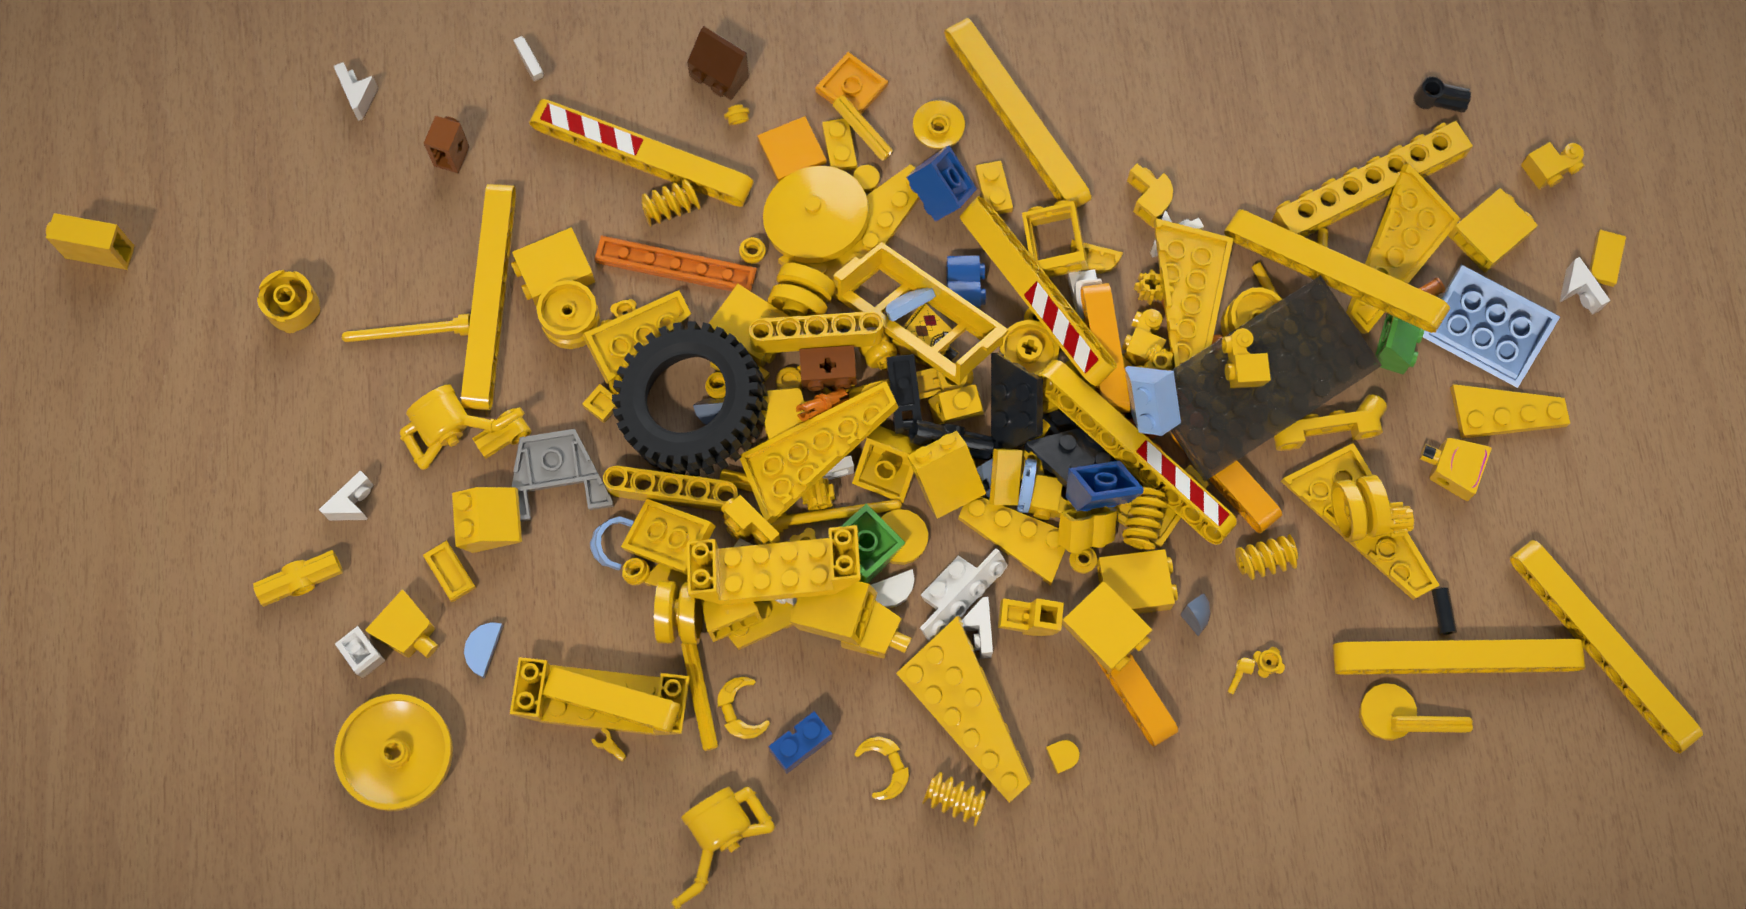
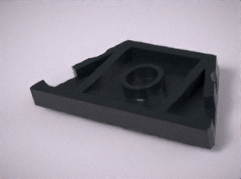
(1014, 404)
(1067, 451)

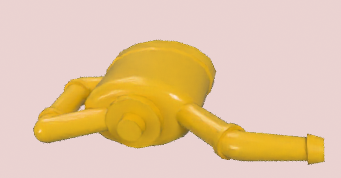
(441, 421)
(720, 825)

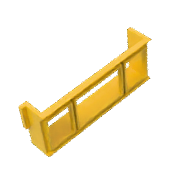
(945, 301)

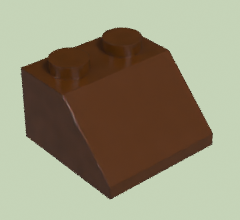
(718, 64)

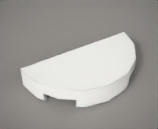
(528, 59)
(894, 589)

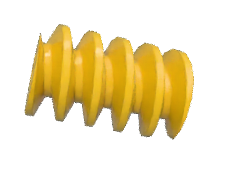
(669, 201)
(1142, 519)
(1267, 556)
(955, 798)

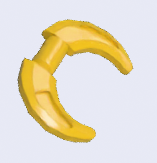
(734, 726)
(901, 775)

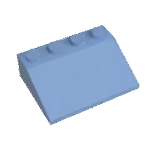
(1492, 326)

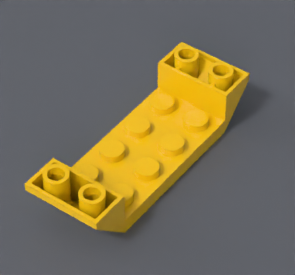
(773, 569)
(532, 705)

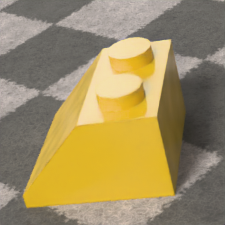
(885, 464)
(486, 518)

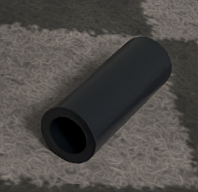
(1444, 611)

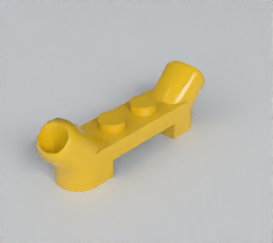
(929, 383)
(1363, 424)

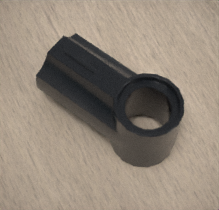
(1442, 95)

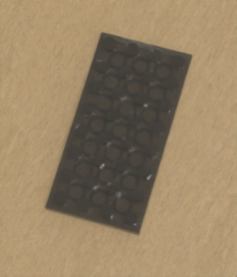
(1311, 360)

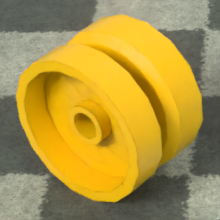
(801, 290)
(1246, 307)
(567, 312)
(1032, 339)
(1361, 508)
(677, 614)

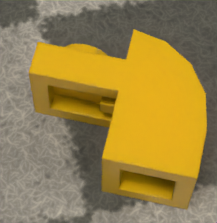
(1156, 193)
(1034, 618)

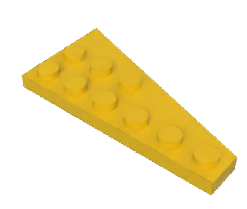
(887, 211)
(1406, 238)
(1192, 282)
(798, 458)
(1393, 556)
(960, 698)

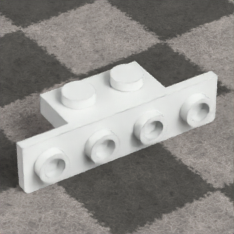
(958, 589)

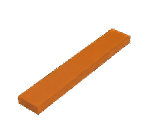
(674, 264)

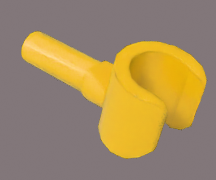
(1245, 666)

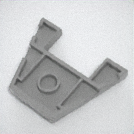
(553, 462)

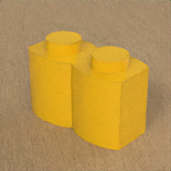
(1087, 528)

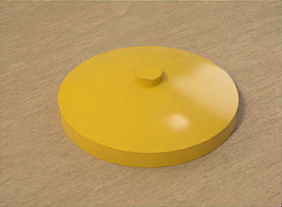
(816, 214)
(393, 752)

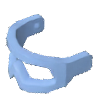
(595, 543)

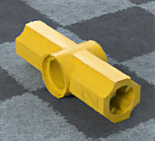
(297, 578)

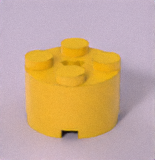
(285, 314)

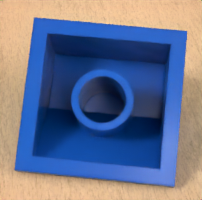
(941, 183)
(1101, 486)

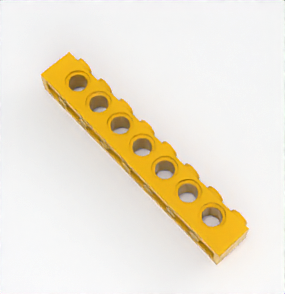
(1448, 137)

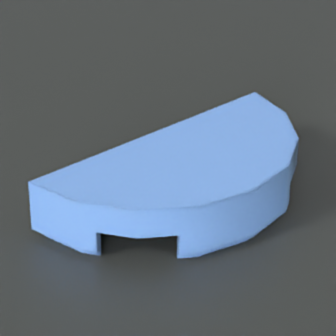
(908, 302)
(1027, 485)
(481, 646)

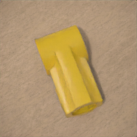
(491, 443)

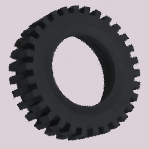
(719, 437)

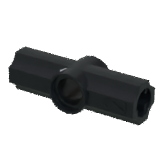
(926, 432)

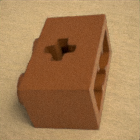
(446, 143)
(814, 363)

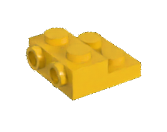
(747, 523)

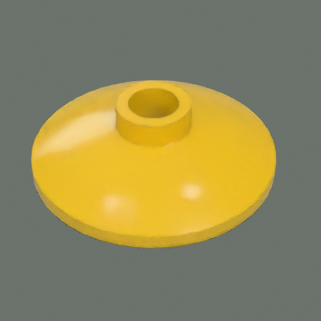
(938, 114)

